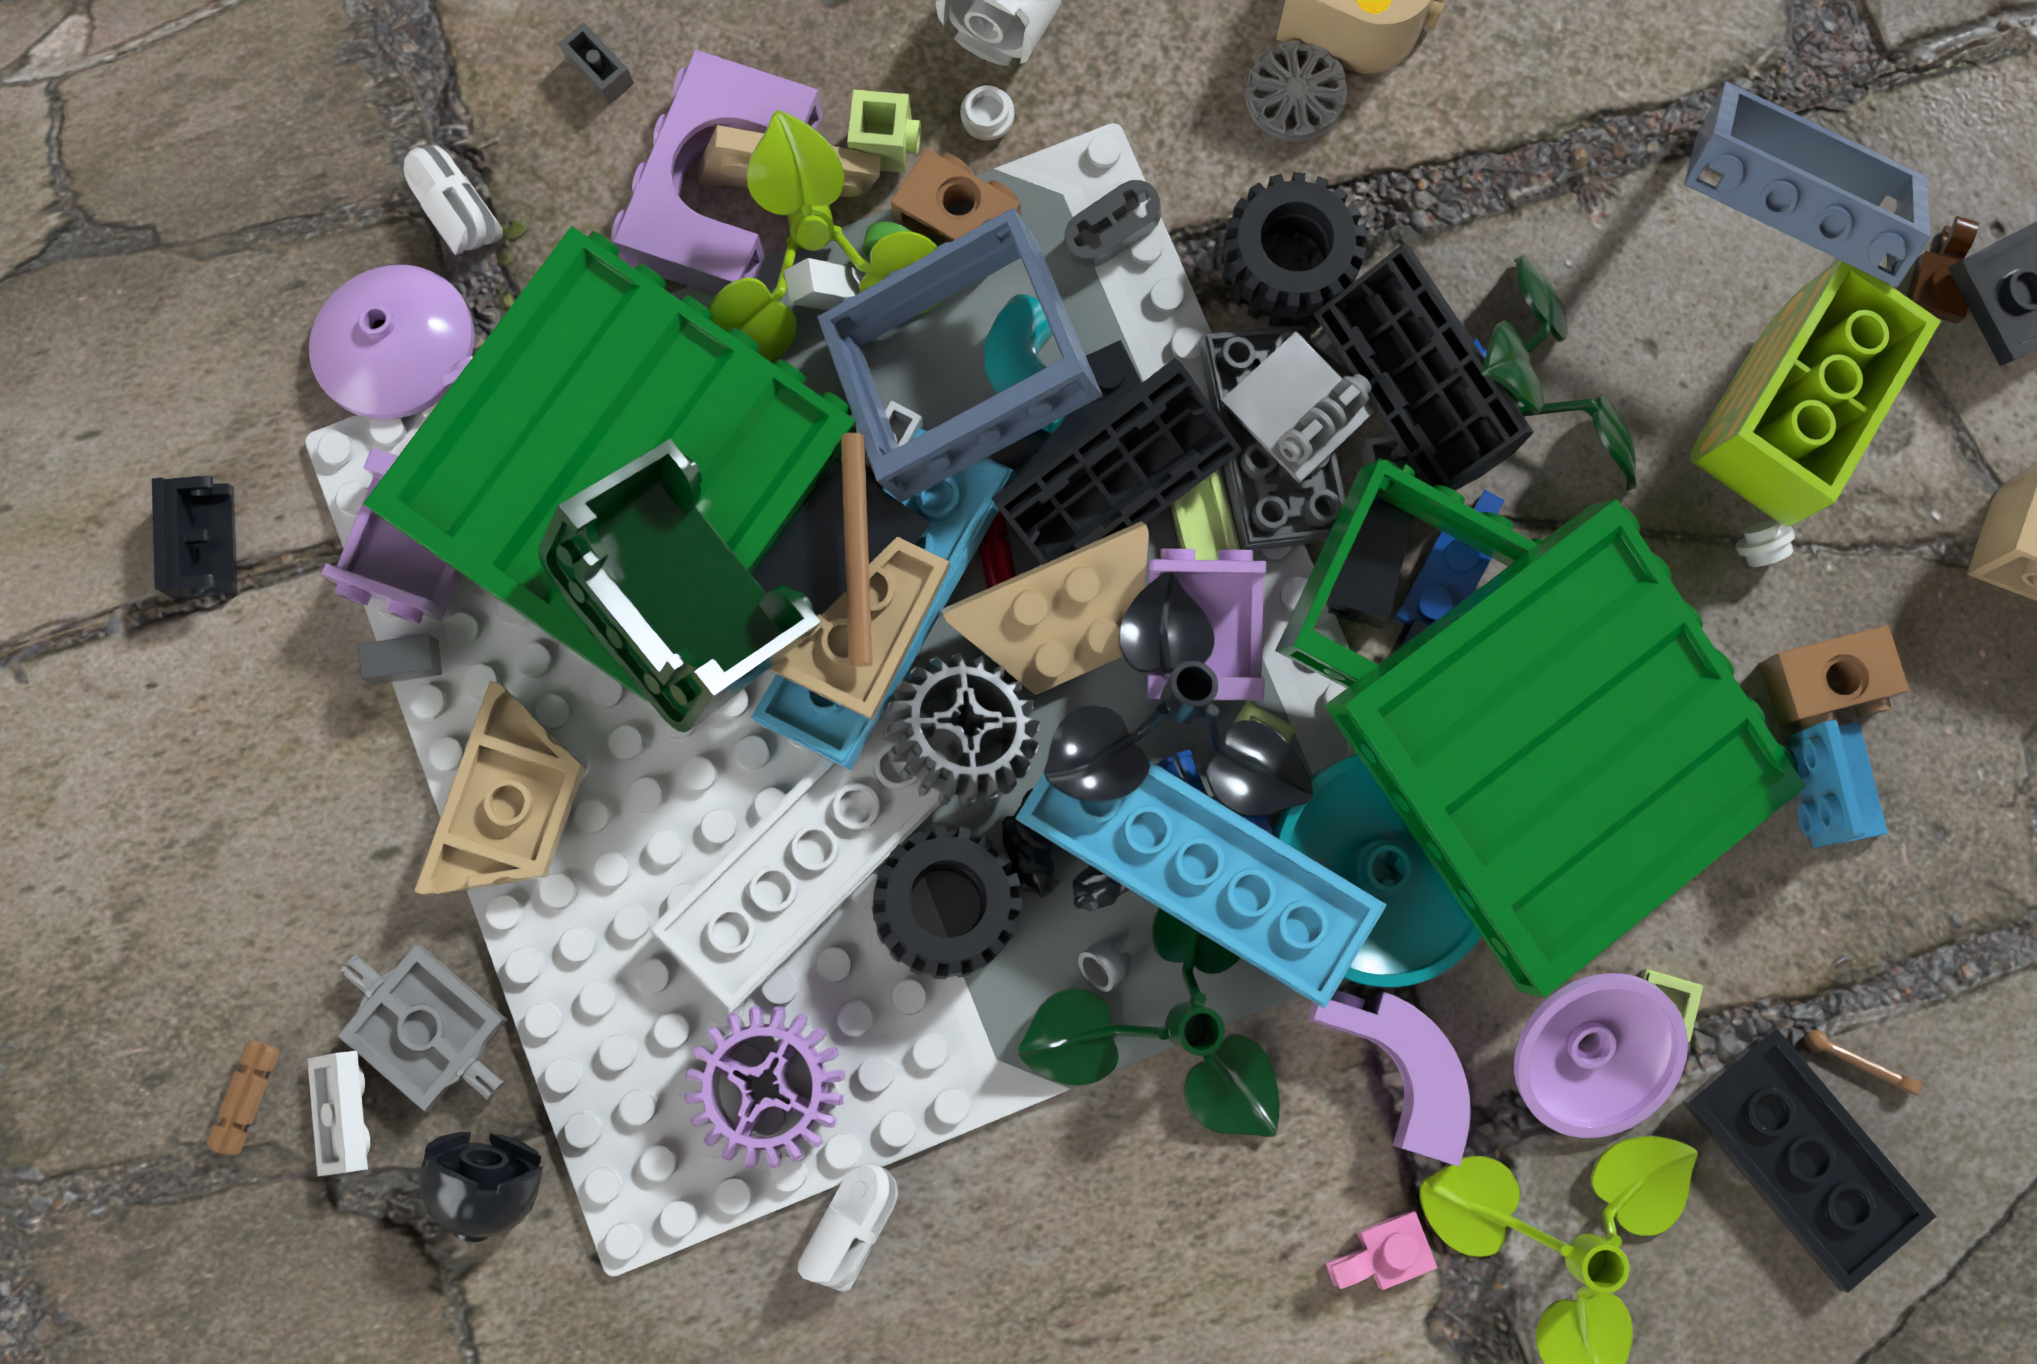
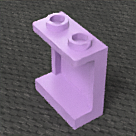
(389, 564)
(1233, 601)

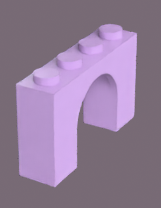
(657, 223)

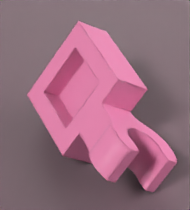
(1391, 1252)

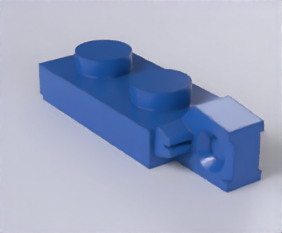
(1447, 573)

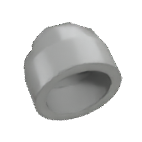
(1104, 965)

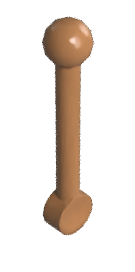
(1817, 1042)

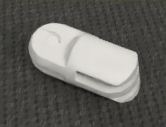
(450, 200)
(849, 1227)

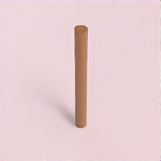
(856, 550)

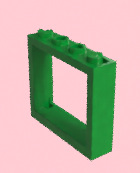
(1434, 505)

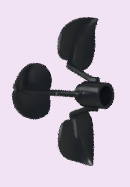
(1099, 759)

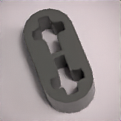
(1105, 213)

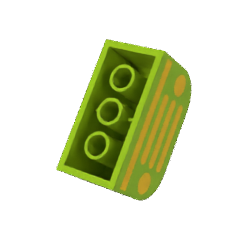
(1813, 393)

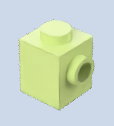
(884, 126)

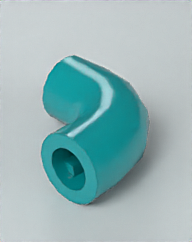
(1015, 345)

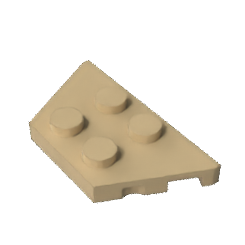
(1060, 614)
(503, 803)

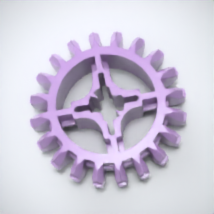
(750, 1113)

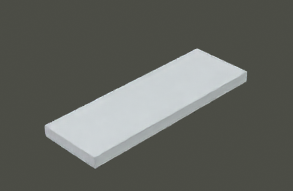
(793, 871)

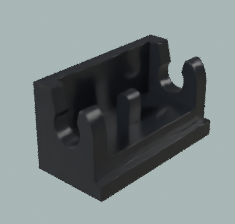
(194, 537)
(1373, 567)

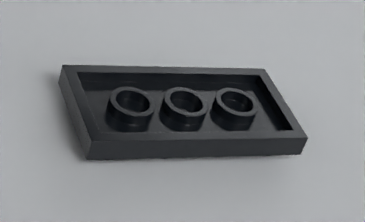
(1809, 1160)

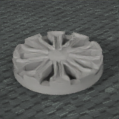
(1296, 91)

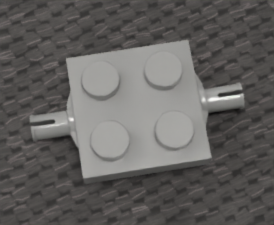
(422, 1027)

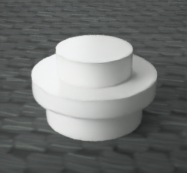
(987, 113)
(1766, 543)

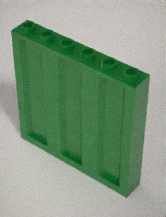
(575, 387)
(1567, 747)

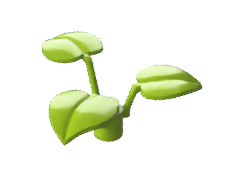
(799, 177)
(1646, 1192)

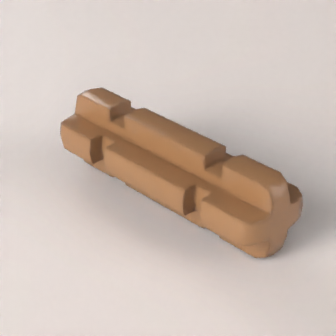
(243, 1098)

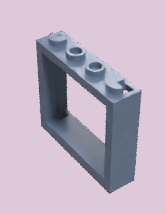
(1811, 184)
(991, 423)

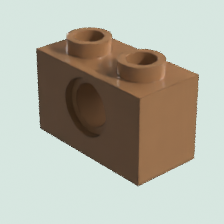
(935, 185)
(1862, 659)

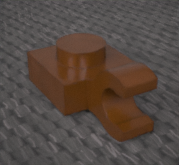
(1932, 282)

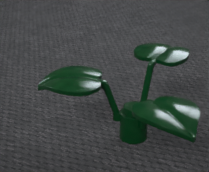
(1510, 365)
(1226, 1093)

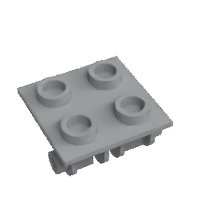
(1299, 406)

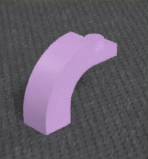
(1434, 1082)

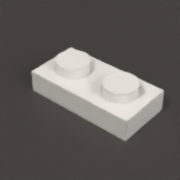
(338, 1114)

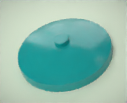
(1365, 841)

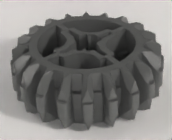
(1000, 722)

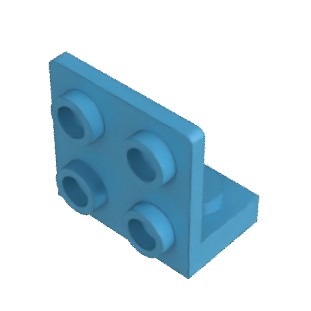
(1840, 787)

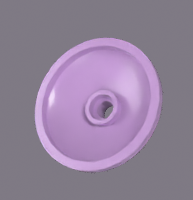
(399, 365)
(1613, 1075)

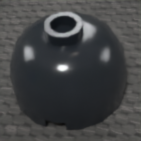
(479, 1186)

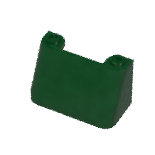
(668, 588)

